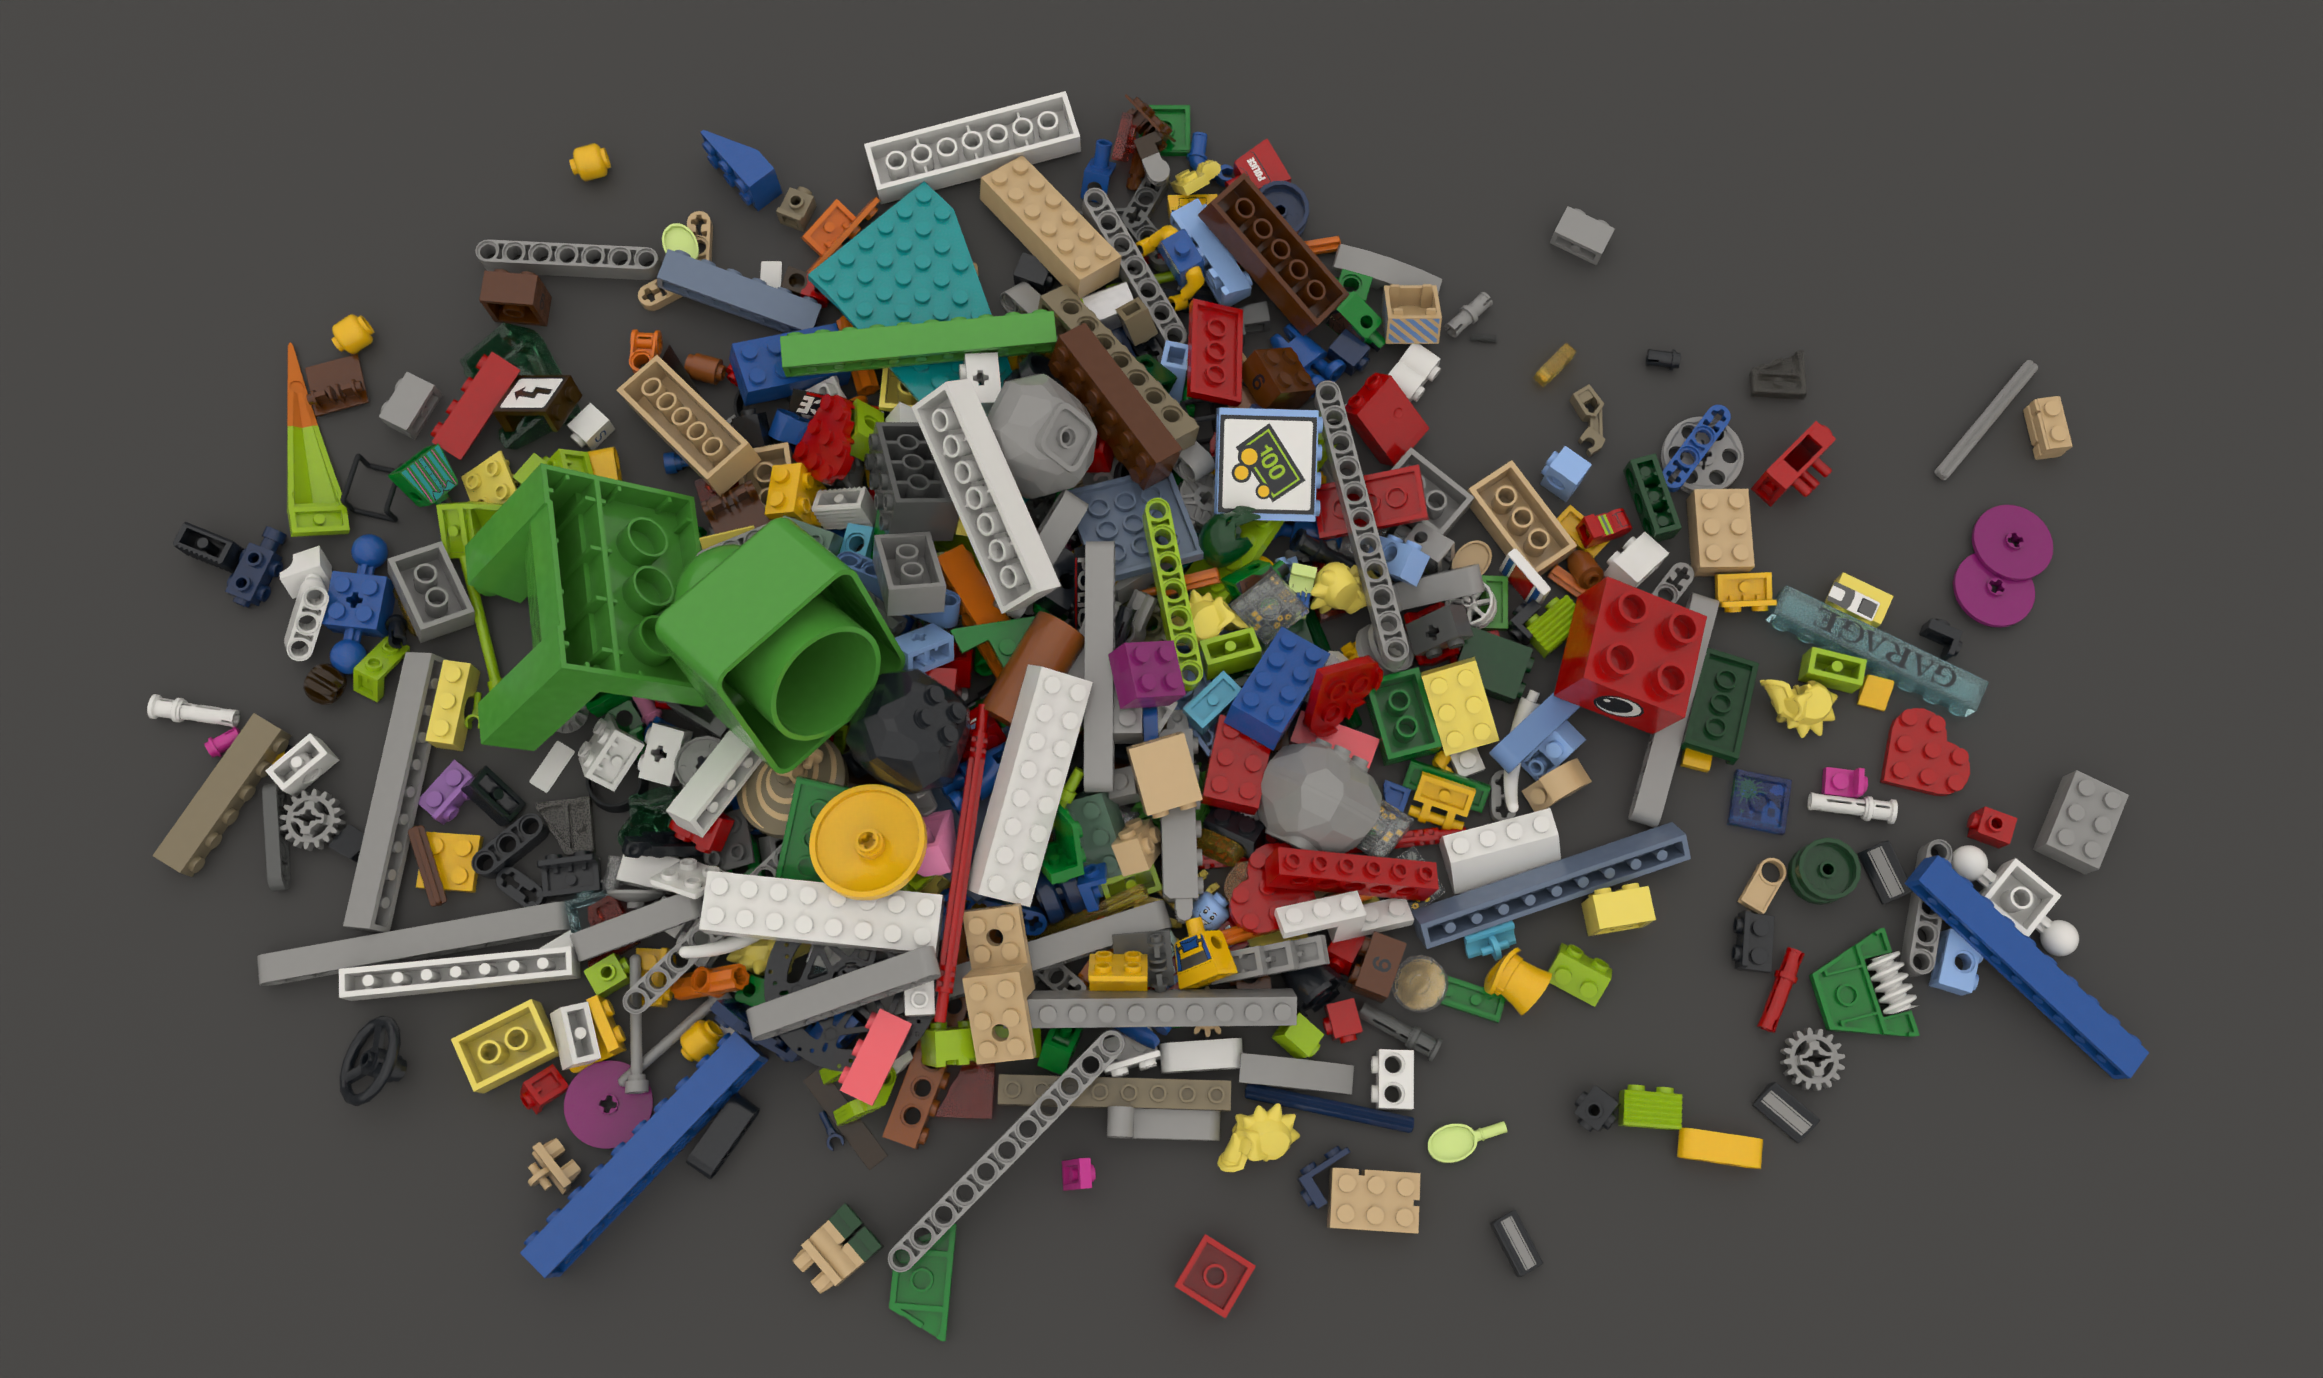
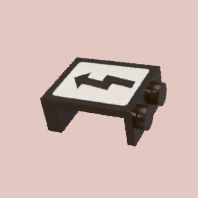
(538, 395)

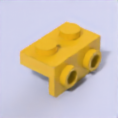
(1744, 590)

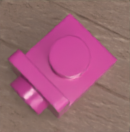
(1844, 782)

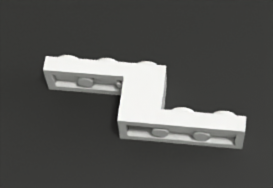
(1343, 916)

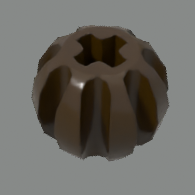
(324, 684)

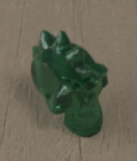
(648, 812)

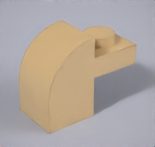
(1556, 785)

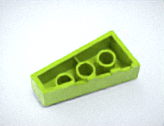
(955, 1045)

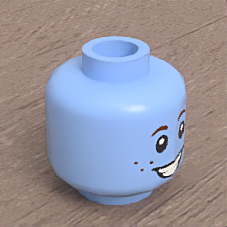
(1211, 909)

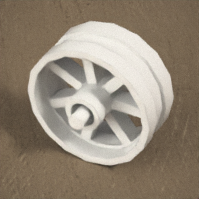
(1473, 607)

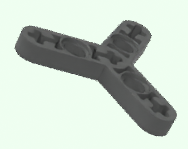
(1144, 226)

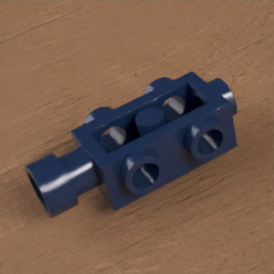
(257, 572)

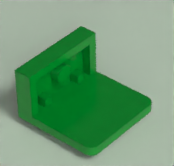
(1065, 855)

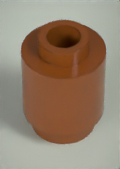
(705, 368)
(1584, 569)

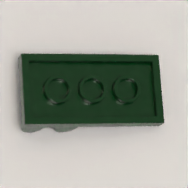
(1720, 706)

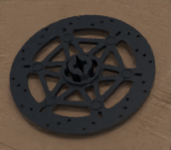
(799, 1037)

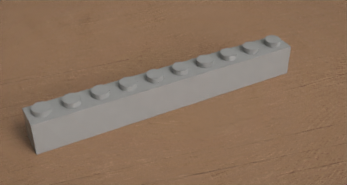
(395, 797)
(1162, 1009)

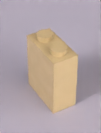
(1164, 774)

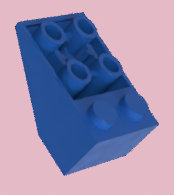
(743, 168)

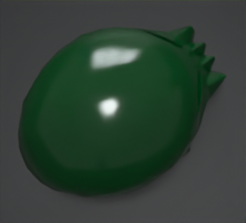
(1221, 538)

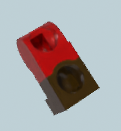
(799, 285)

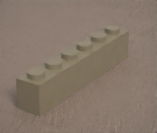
(222, 796)

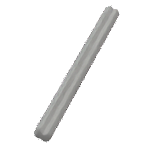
(1986, 420)

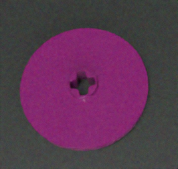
(1999, 556)
(2001, 609)
(587, 1116)

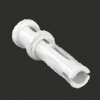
(181, 710)
(1865, 808)

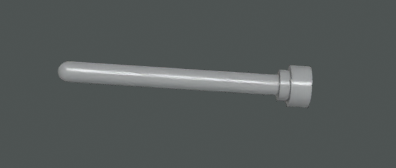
(669, 1040)
(637, 1080)

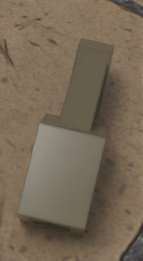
(1594, 432)

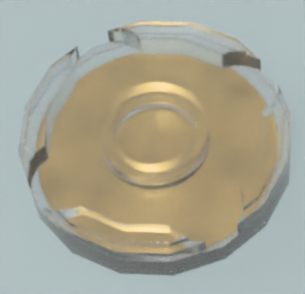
(1420, 984)

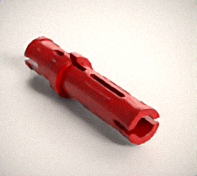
(1780, 991)

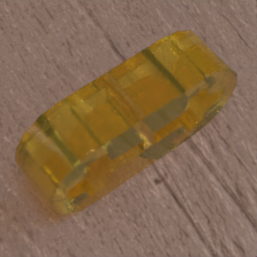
(1555, 364)
(1219, 848)

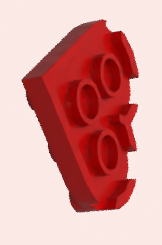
(828, 441)
(1338, 692)
(1922, 757)
(1254, 903)

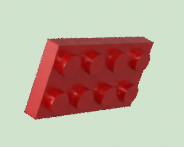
(1215, 353)
(1395, 499)

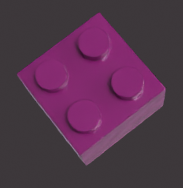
(1146, 674)

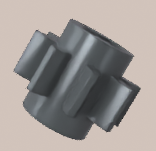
(1038, 509)

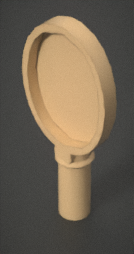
(1473, 553)

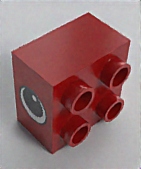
(1630, 656)

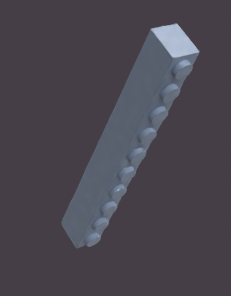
(1550, 885)

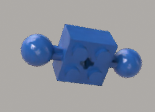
(359, 603)

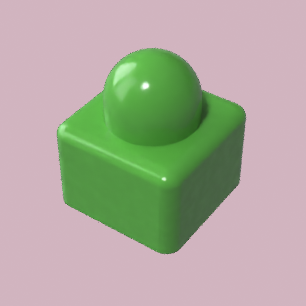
(778, 640)

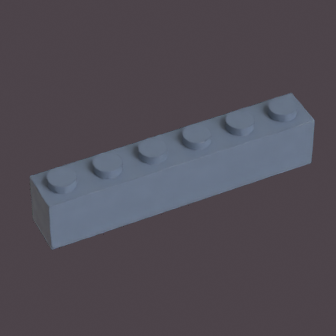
(736, 293)

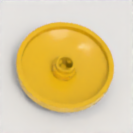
(868, 842)

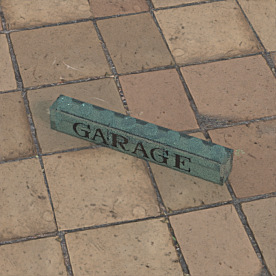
(1885, 654)

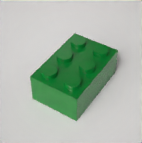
(1403, 718)

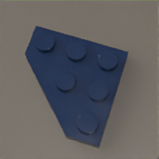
(733, 1015)

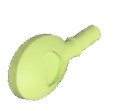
(680, 238)
(1458, 1141)

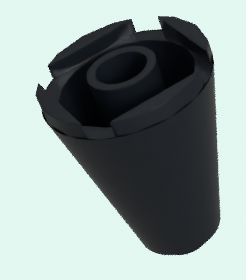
(1313, 986)

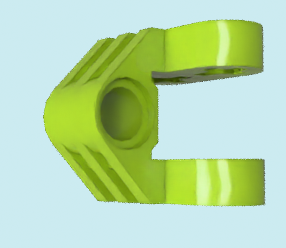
(856, 1109)

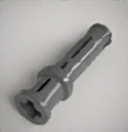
(1412, 1037)

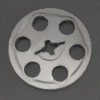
(1713, 462)

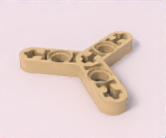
(706, 239)

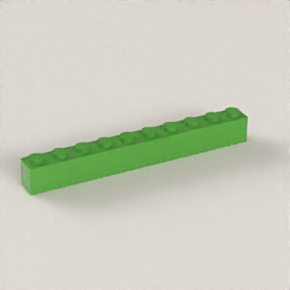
(917, 343)

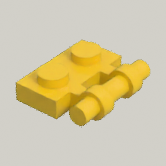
(1445, 795)

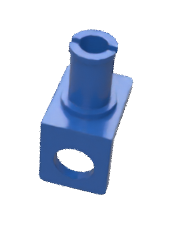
(1099, 167)

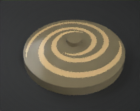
(768, 797)

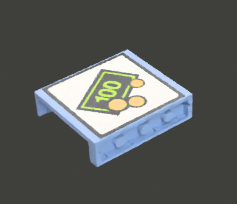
(1268, 462)

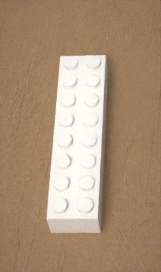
(973, 146)
(985, 495)
(1028, 785)
(818, 915)

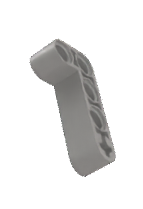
(1437, 587)
(1163, 1124)

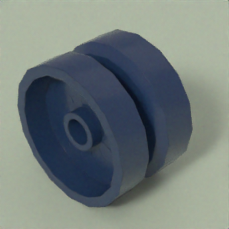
(1289, 202)
(1051, 896)

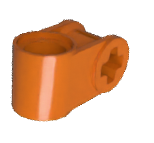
(644, 347)

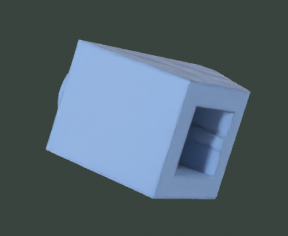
(1175, 360)
(1553, 751)

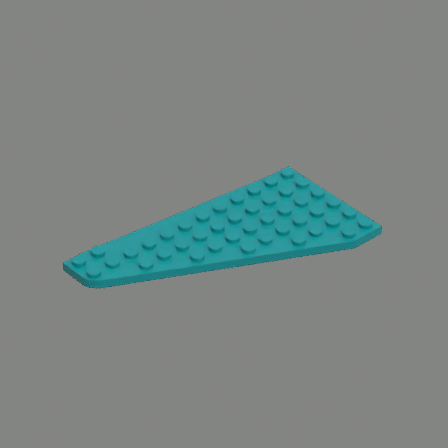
(908, 270)

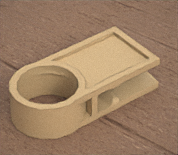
(1759, 891)

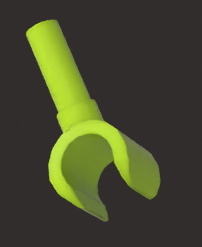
(468, 721)

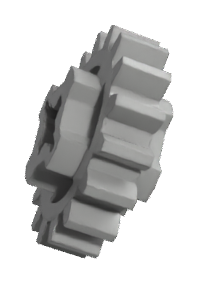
(309, 808)
(1812, 1070)

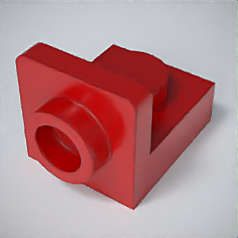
(542, 1089)

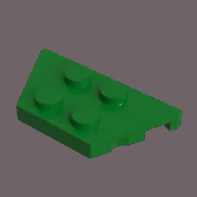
(925, 1288)

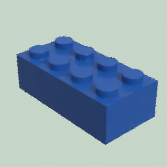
(760, 370)
(1276, 688)

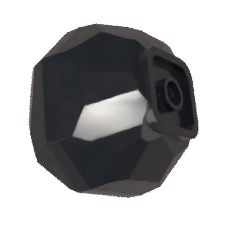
(910, 732)

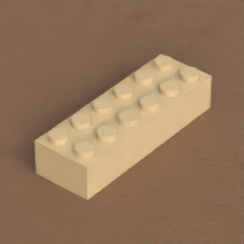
(1050, 227)
(689, 425)

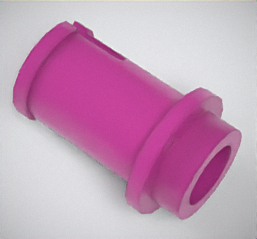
(221, 743)

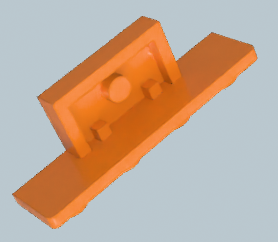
(834, 227)

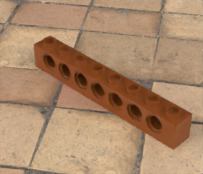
(897, 1126)

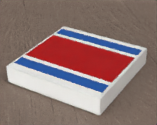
(1524, 577)

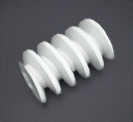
(1891, 983)

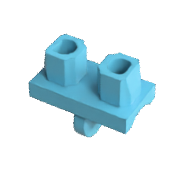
(1490, 941)

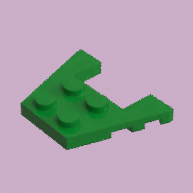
(1001, 636)
(1848, 996)

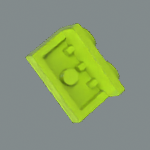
(1580, 974)

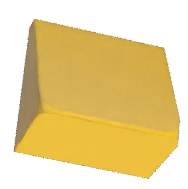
(1875, 692)

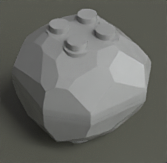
(1043, 435)
(1318, 797)

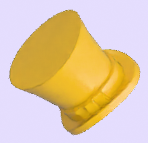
(1517, 981)

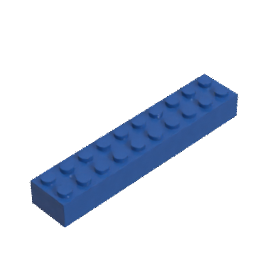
(643, 1156)

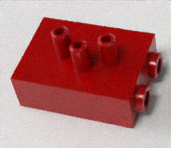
(1385, 419)
(1793, 464)

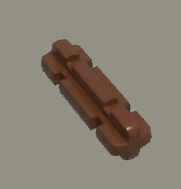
(1136, 173)

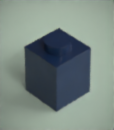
(1351, 351)

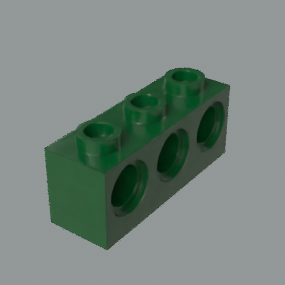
(1652, 498)

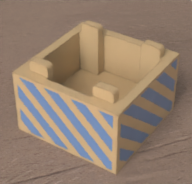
(1411, 314)

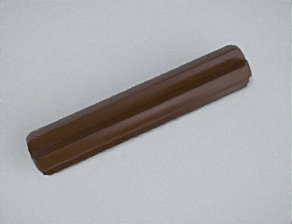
(427, 866)

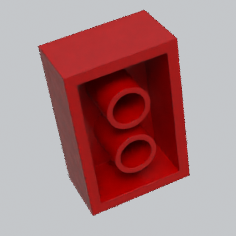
(1234, 770)

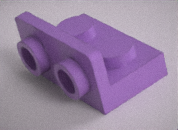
(445, 793)

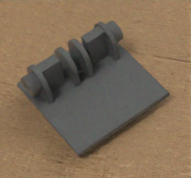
(737, 848)
(1158, 947)

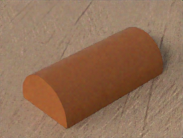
(1045, 644)

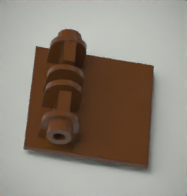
(1148, 122)
(336, 385)
(735, 509)

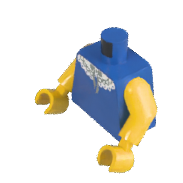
(1181, 258)

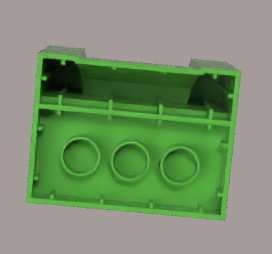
(596, 576)

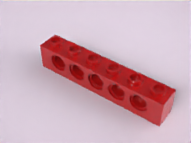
(1351, 872)

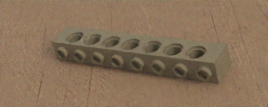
(1072, 312)
(1114, 1091)

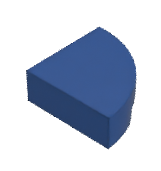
(1396, 794)

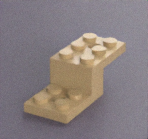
(999, 984)

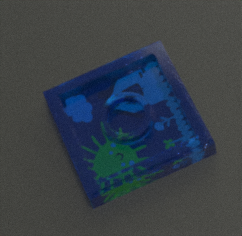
(1759, 802)

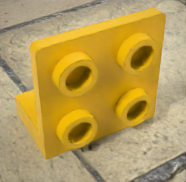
(1118, 971)

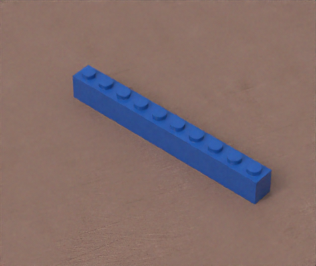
(2027, 967)

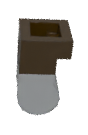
(1154, 166)

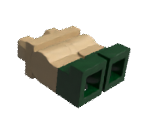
(830, 1254)

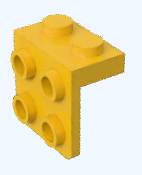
(792, 493)
(608, 1034)

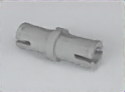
(1468, 314)

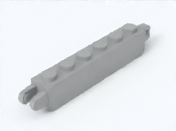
(1179, 840)

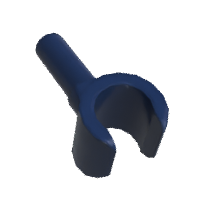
(830, 1130)

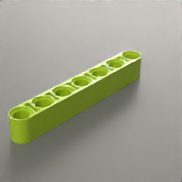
(1172, 580)

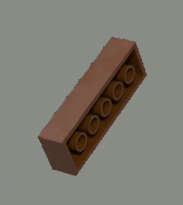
(1273, 254)
(1114, 406)

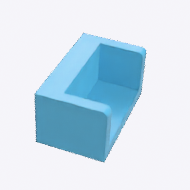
(1211, 702)

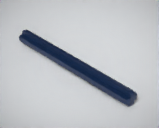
(1329, 1107)

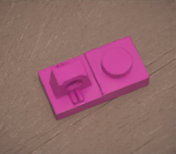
(1078, 1174)

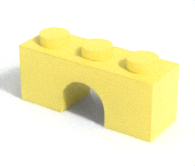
(455, 686)

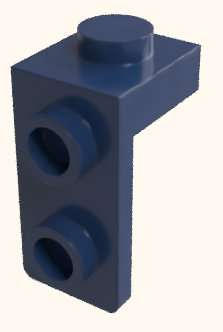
(1311, 1192)

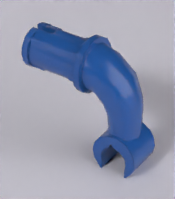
(1197, 155)

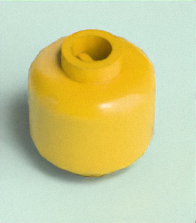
(590, 162)
(352, 334)
(700, 1040)

